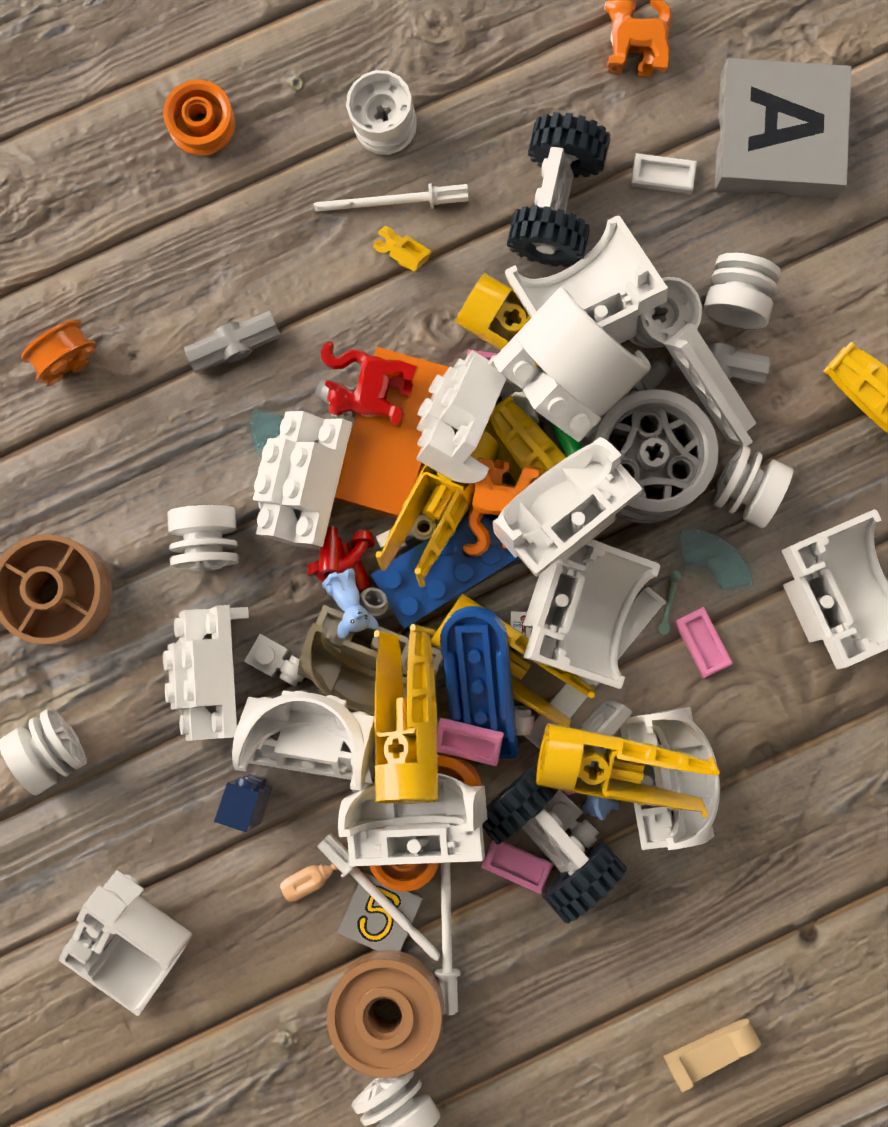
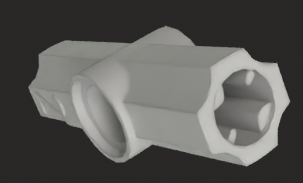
(232, 342)
(738, 365)

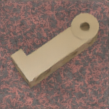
(711, 1053)

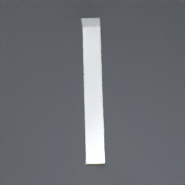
(569, 698)

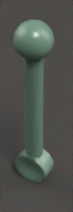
(664, 628)

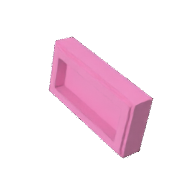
(703, 642)
(469, 742)
(517, 865)

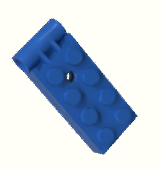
(448, 577)

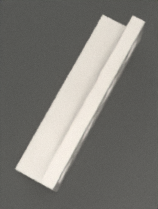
(711, 384)

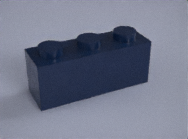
(243, 803)

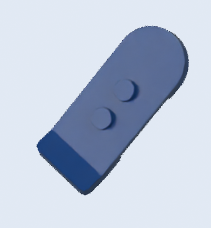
(479, 673)

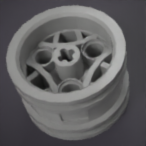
(669, 414)

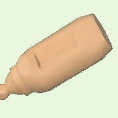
(306, 881)

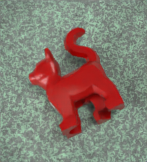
(373, 386)

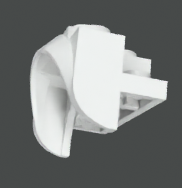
(461, 401)
(300, 477)
(566, 506)
(203, 672)
(678, 734)
(312, 738)
(415, 831)

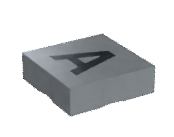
(783, 128)

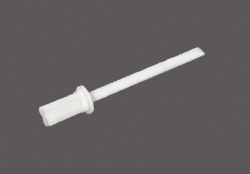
(436, 196)
(340, 858)
(447, 975)

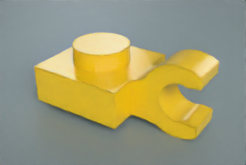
(405, 250)

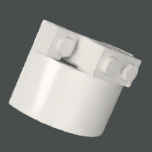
(609, 284)
(578, 366)
(841, 590)
(582, 610)
(140, 952)

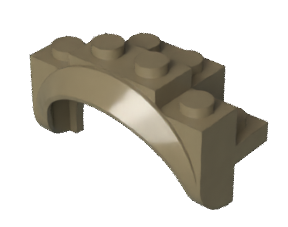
(353, 670)

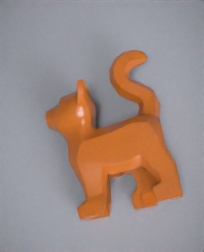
(638, 36)
(492, 497)

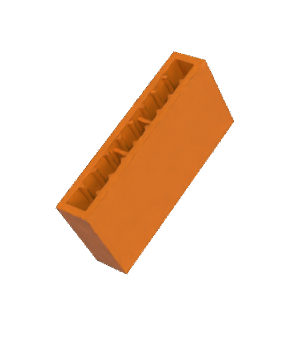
(382, 458)

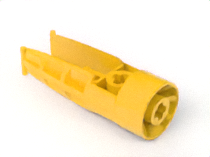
(488, 309)
(863, 381)
(522, 440)
(443, 491)
(520, 666)
(405, 726)
(566, 758)

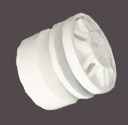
(378, 97)
(742, 290)
(681, 308)
(752, 486)
(203, 540)
(41, 753)
(393, 1103)

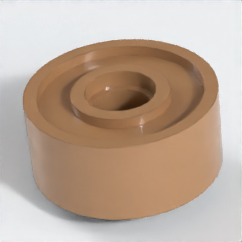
(81, 597)
(379, 1045)

